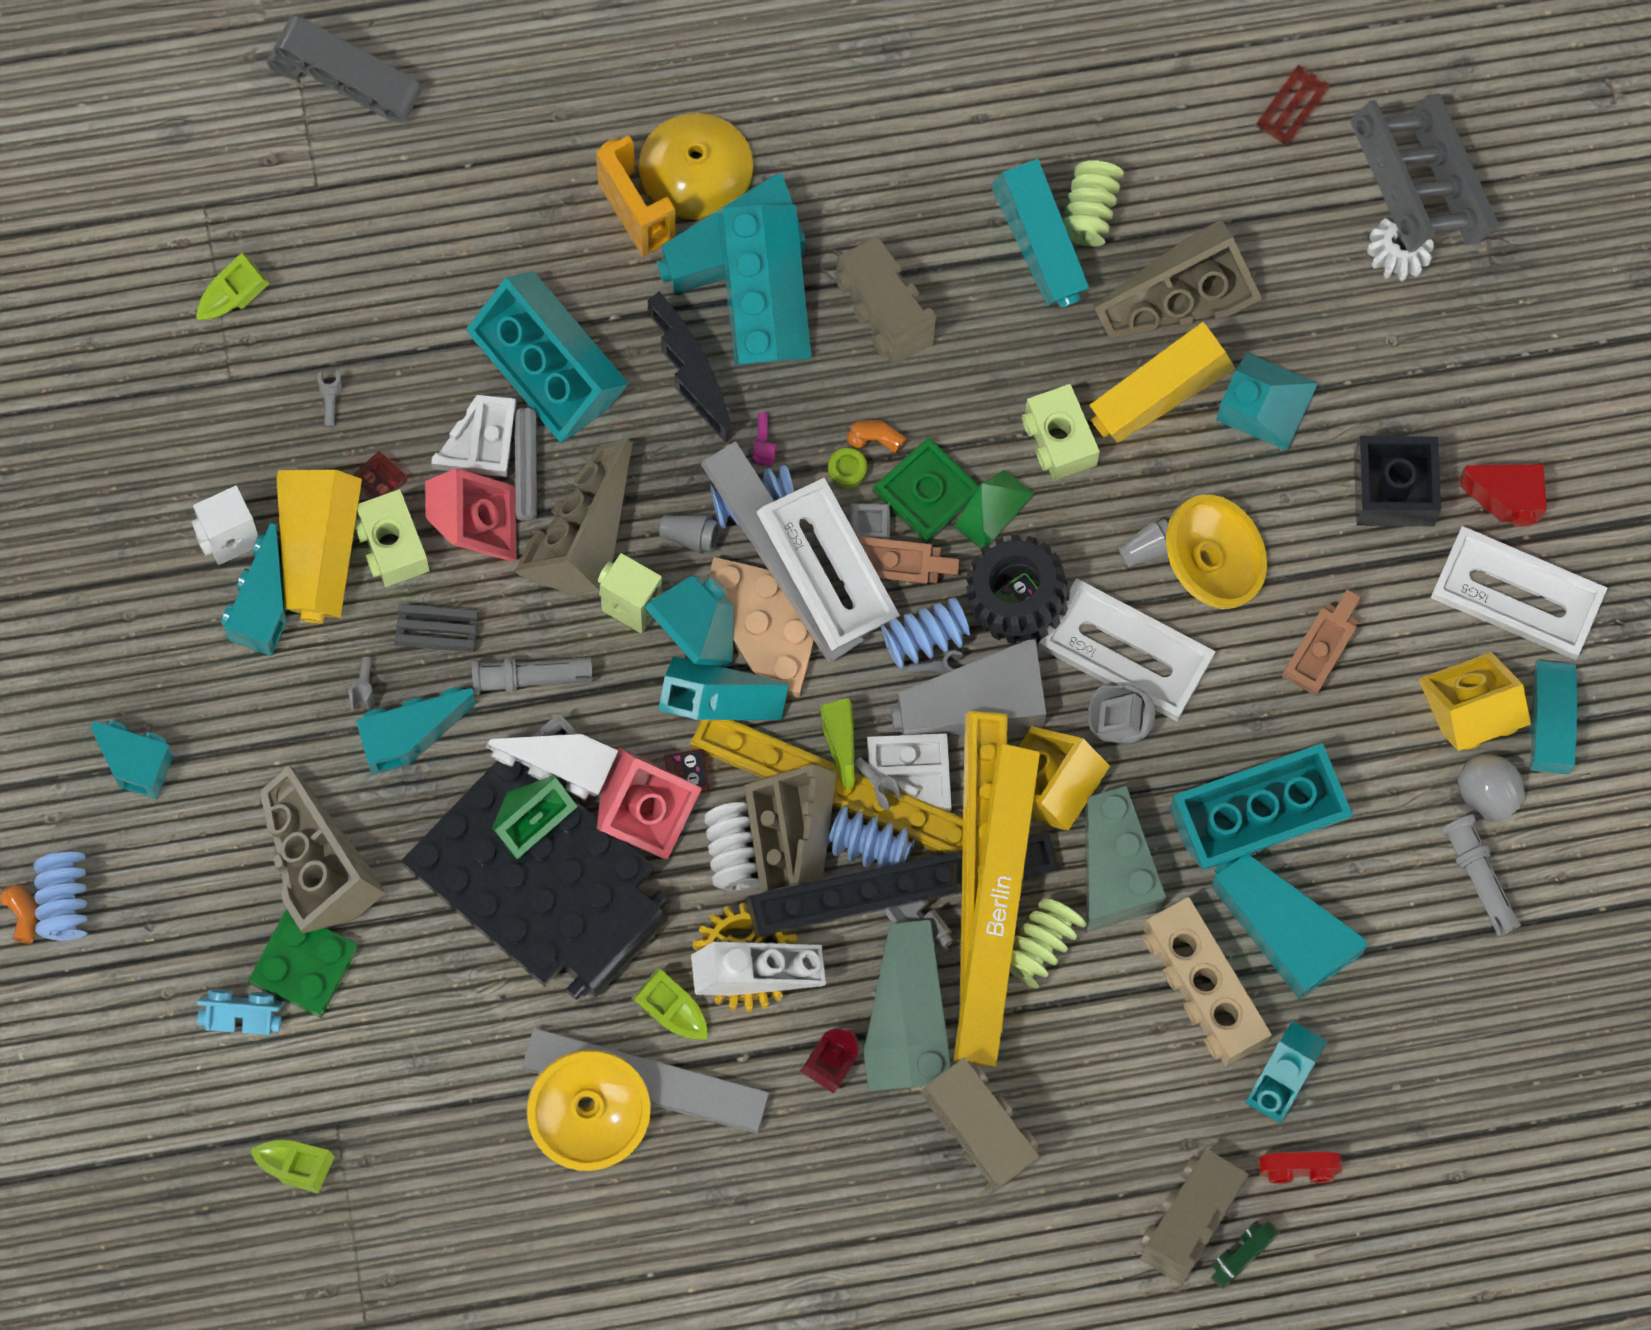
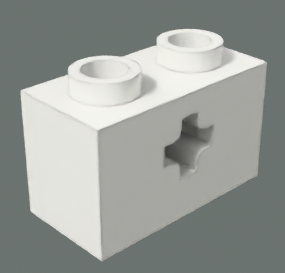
(224, 526)

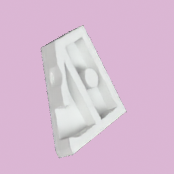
(480, 439)
(916, 764)

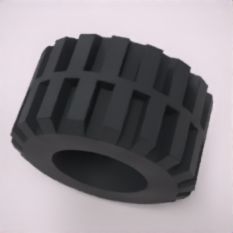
(1007, 562)

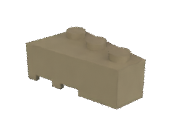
(885, 301)
(791, 825)
(980, 1123)
(1191, 1215)

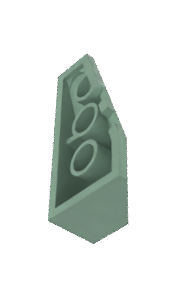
(907, 1022)

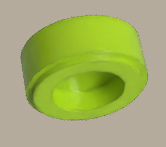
(847, 468)

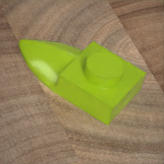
(231, 288)
(671, 1006)
(294, 1163)

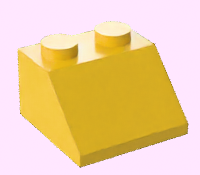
(1476, 701)
(1065, 776)

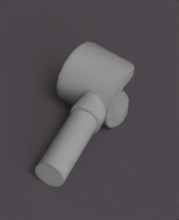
(329, 392)
(936, 666)
(362, 689)
(881, 785)

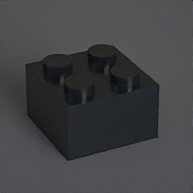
(1397, 481)

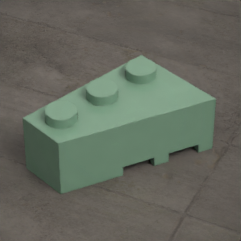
(1118, 863)

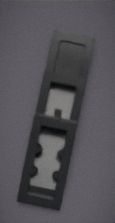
(694, 375)

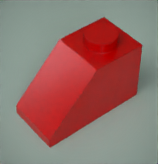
(1508, 491)

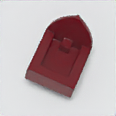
(832, 1058)

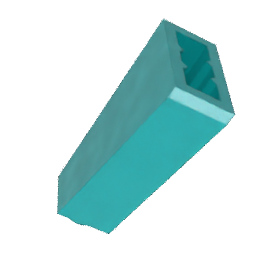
(1040, 233)
(697, 255)
(1287, 926)

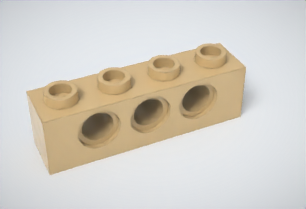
(1184, 924)

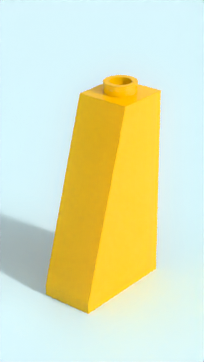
(1162, 384)
(316, 539)

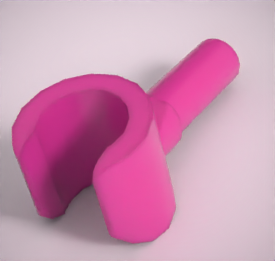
(763, 451)

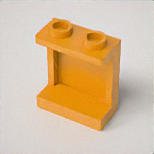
(646, 226)

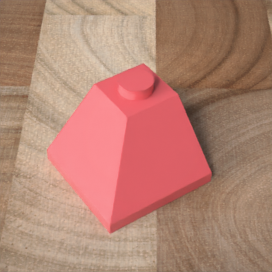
(473, 512)
(645, 804)

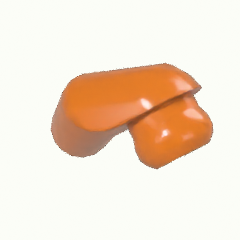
(875, 430)
(24, 906)

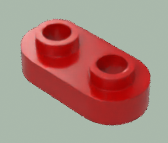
(1318, 1166)

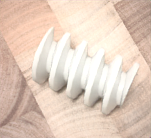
(730, 847)

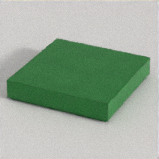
(926, 490)

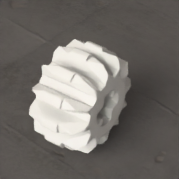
(1388, 254)

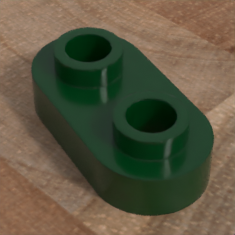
(1255, 1241)

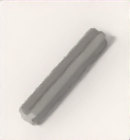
(525, 464)

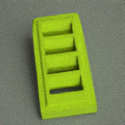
(839, 733)

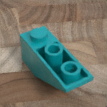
(259, 610)
(720, 693)
(404, 733)

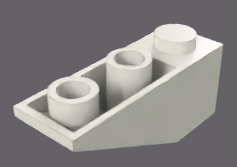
(570, 758)
(756, 968)

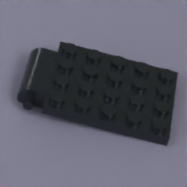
(554, 907)

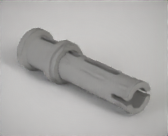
(513, 674)
(1474, 858)

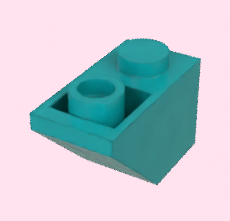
(134, 760)
(1286, 1072)

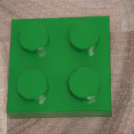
(303, 966)

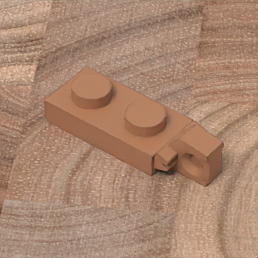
(908, 560)
(1323, 645)

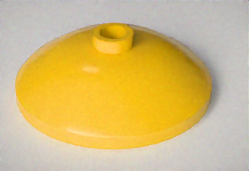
(700, 184)
(1216, 551)
(591, 1135)

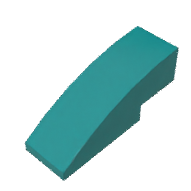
(1553, 718)

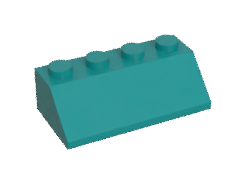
(764, 284)
(546, 355)
(1259, 807)

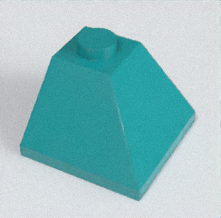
(1266, 401)
(697, 619)

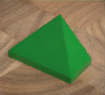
(993, 508)
(531, 814)

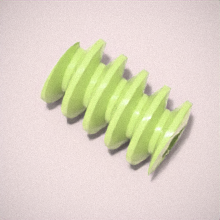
(1090, 202)
(1041, 938)

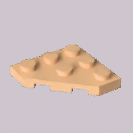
(765, 624)

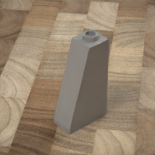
(997, 683)

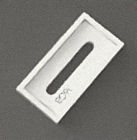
(1572, 592)
(869, 597)
(1182, 654)

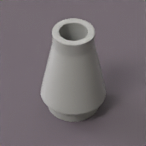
(693, 532)
(1146, 544)

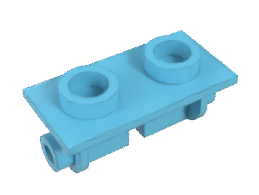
(224, 1008)

